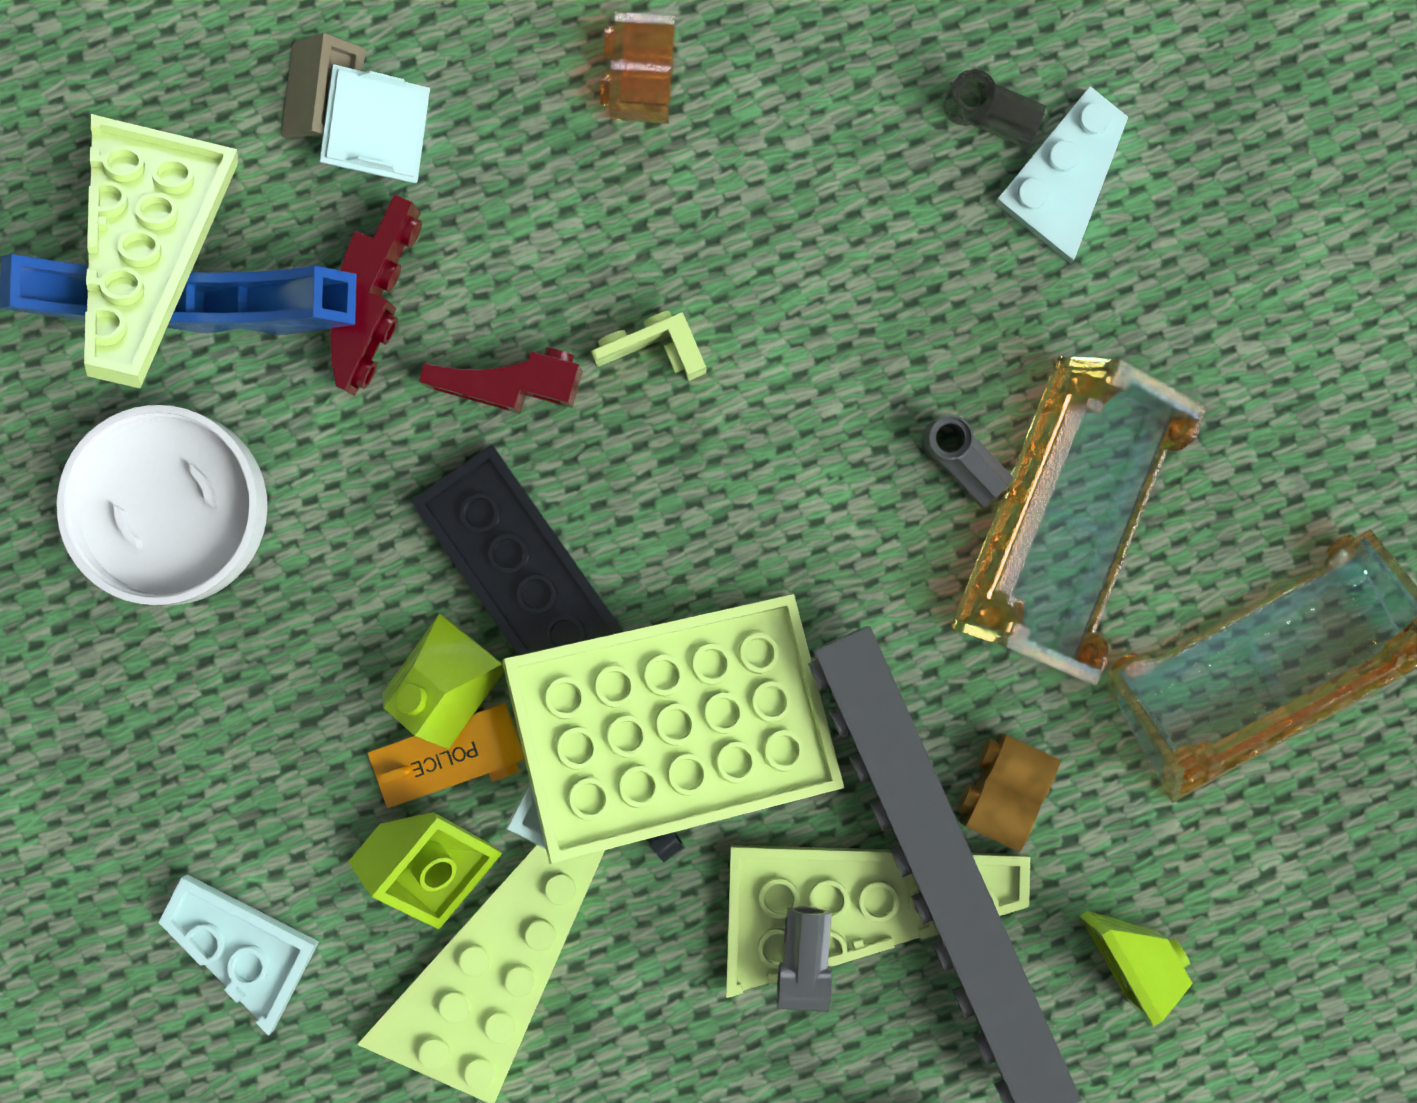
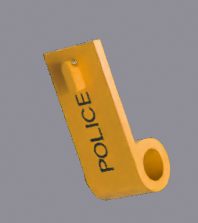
(421, 767)

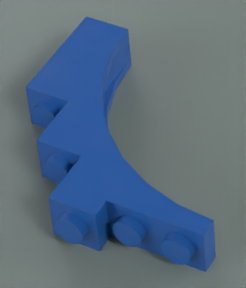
(210, 302)

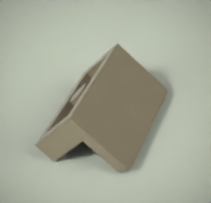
(310, 82)

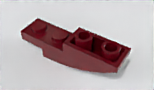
(376, 271)

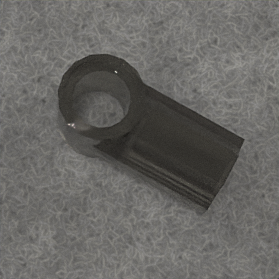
(999, 110)

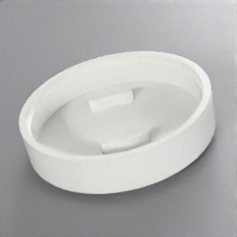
(161, 505)

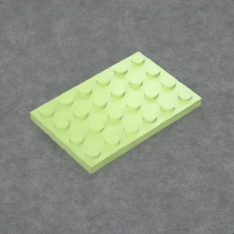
(671, 727)

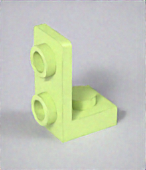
(681, 352)

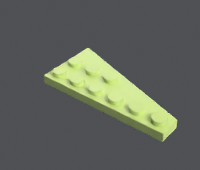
(145, 229)
(860, 889)
(482, 989)

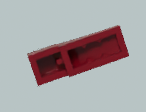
(544, 377)

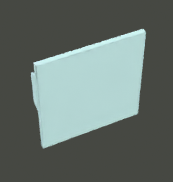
(374, 124)

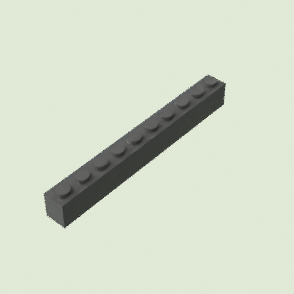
(943, 869)

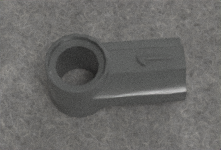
(970, 461)
(805, 975)

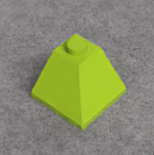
(441, 683)
(423, 865)
(1142, 963)

